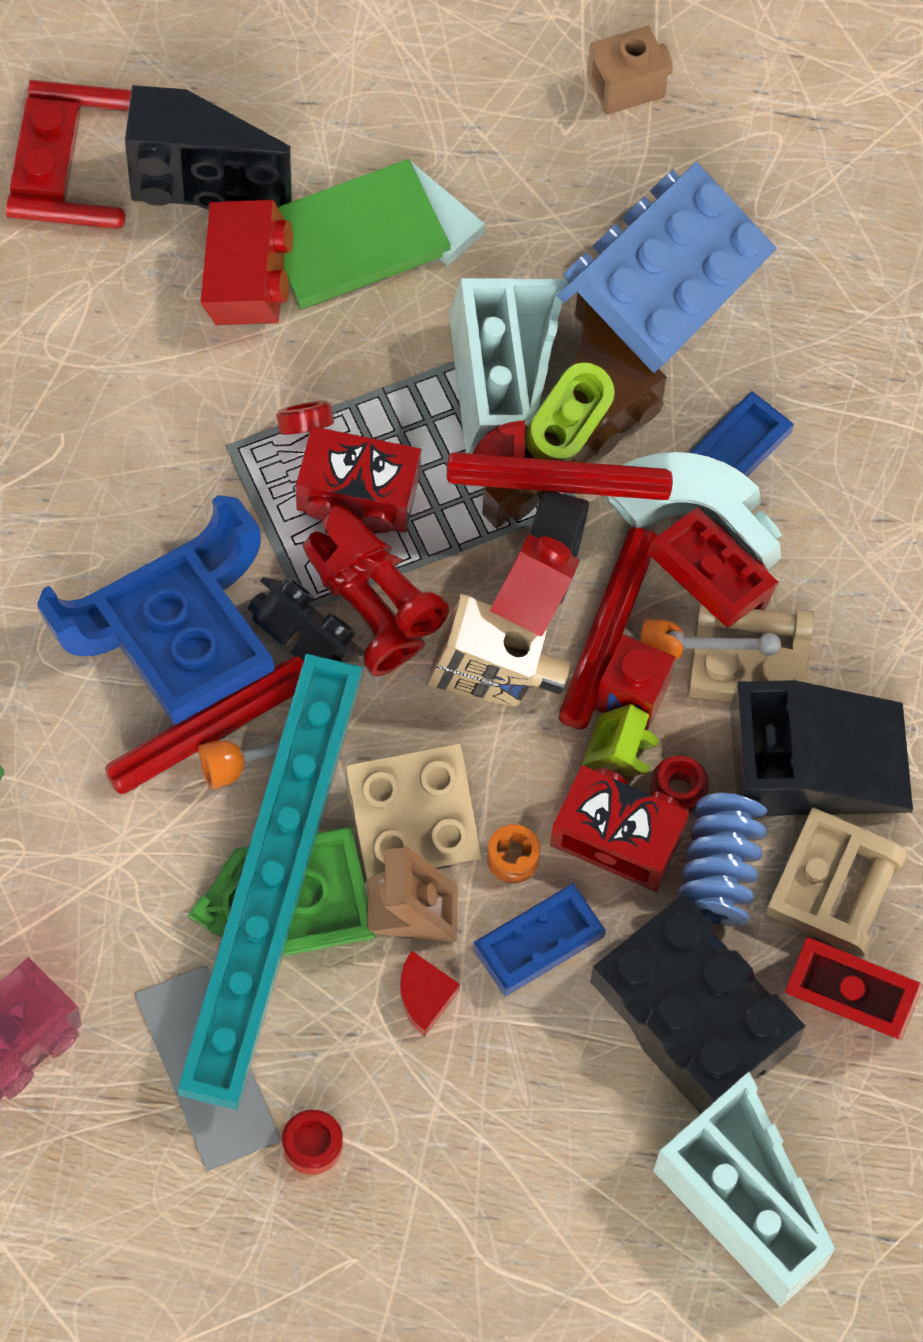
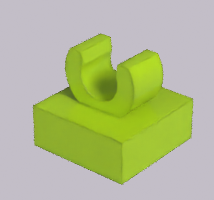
(617, 740)

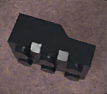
(695, 1004)

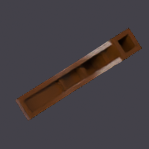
(636, 400)

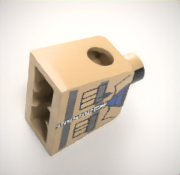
(492, 657)

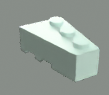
(502, 349)
(746, 1192)

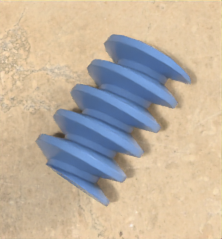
(717, 857)

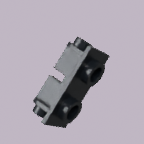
(289, 610)

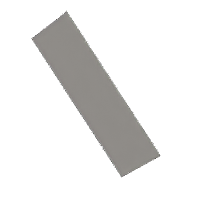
(219, 1132)

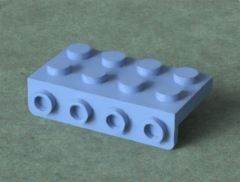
(669, 264)

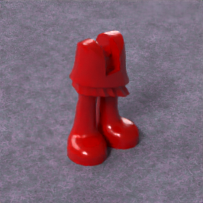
(346, 565)

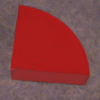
(504, 440)
(425, 992)

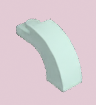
(717, 490)

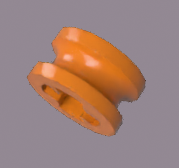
(525, 866)

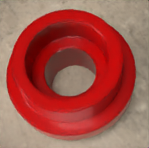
(682, 769)

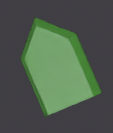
(330, 904)

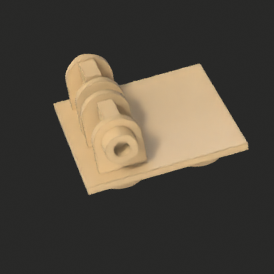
(414, 803)

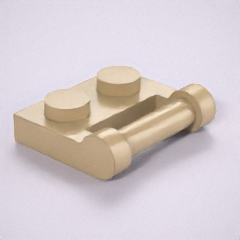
(718, 670)
(817, 876)

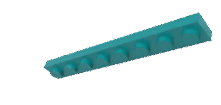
(270, 884)

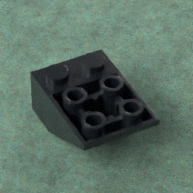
(199, 153)
(819, 749)

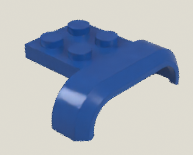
(175, 617)

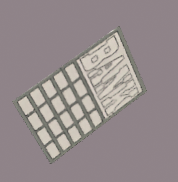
(411, 413)

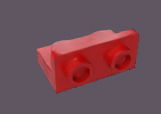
(713, 567)

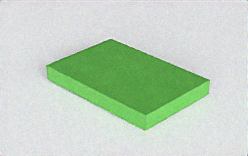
(360, 234)

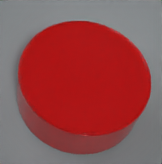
(302, 416)
(312, 1142)

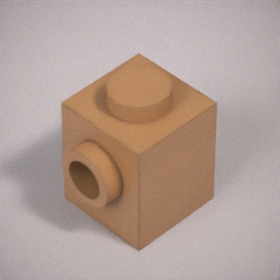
(629, 69)

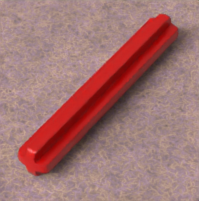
(559, 476)
(607, 628)
(203, 727)

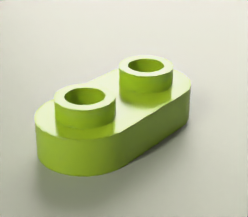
(566, 416)

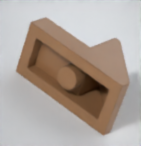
(412, 899)

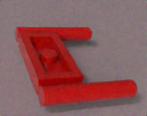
(47, 153)

